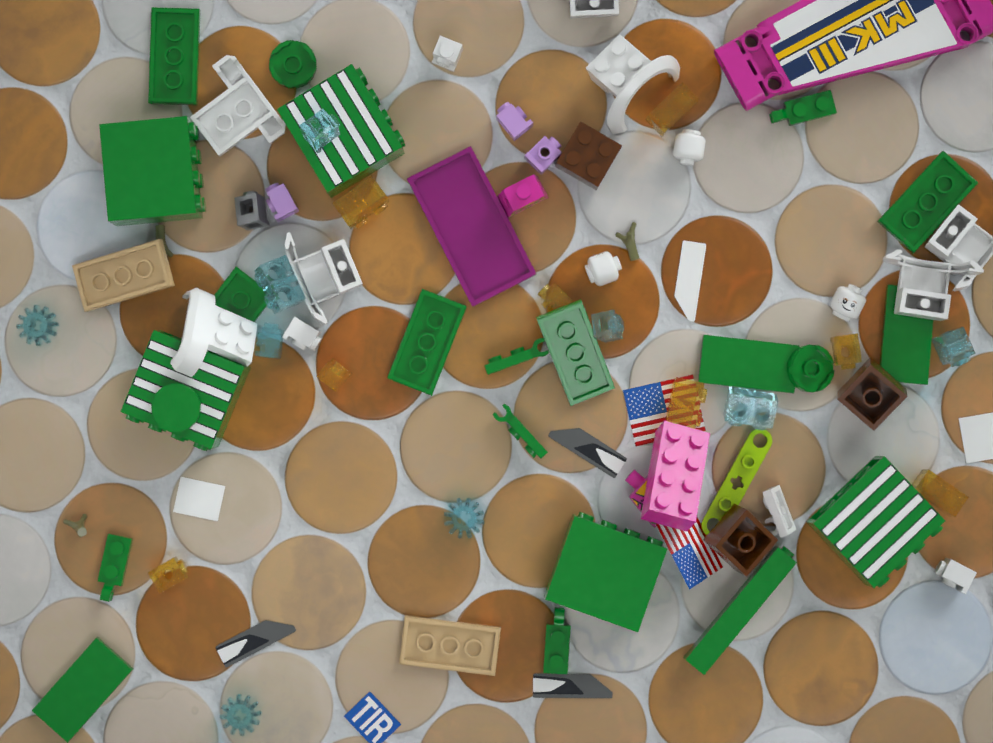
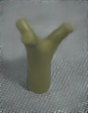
(160, 234)
(629, 242)
(78, 526)

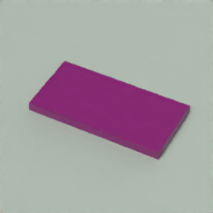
(471, 226)

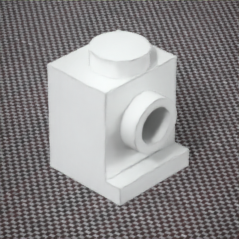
(447, 53)
(302, 335)
(955, 574)

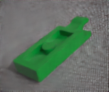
(805, 109)
(517, 356)
(519, 431)
(114, 564)
(557, 644)

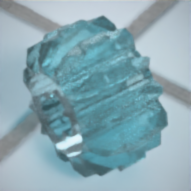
(45, 327)
(456, 514)
(234, 720)

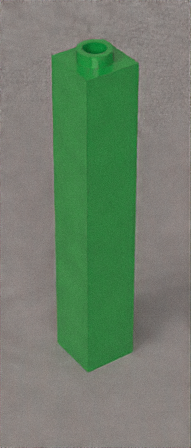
(740, 609)

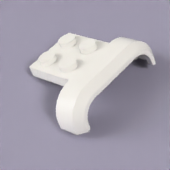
(237, 110)
(212, 330)

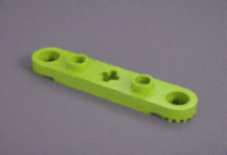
(745, 466)

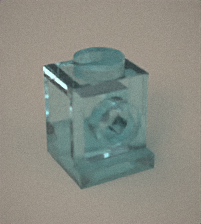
(320, 129)
(611, 326)
(270, 341)

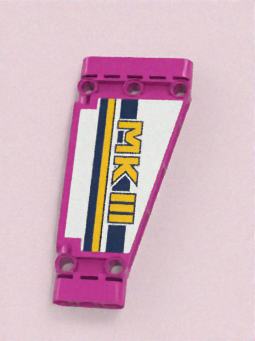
(845, 38)

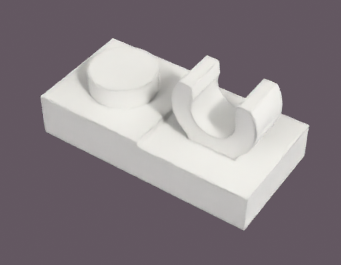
(778, 508)

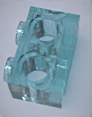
(284, 283)
(953, 347)
(752, 401)

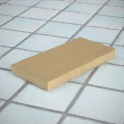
(123, 275)
(449, 645)

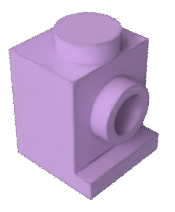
(513, 120)
(540, 162)
(281, 201)

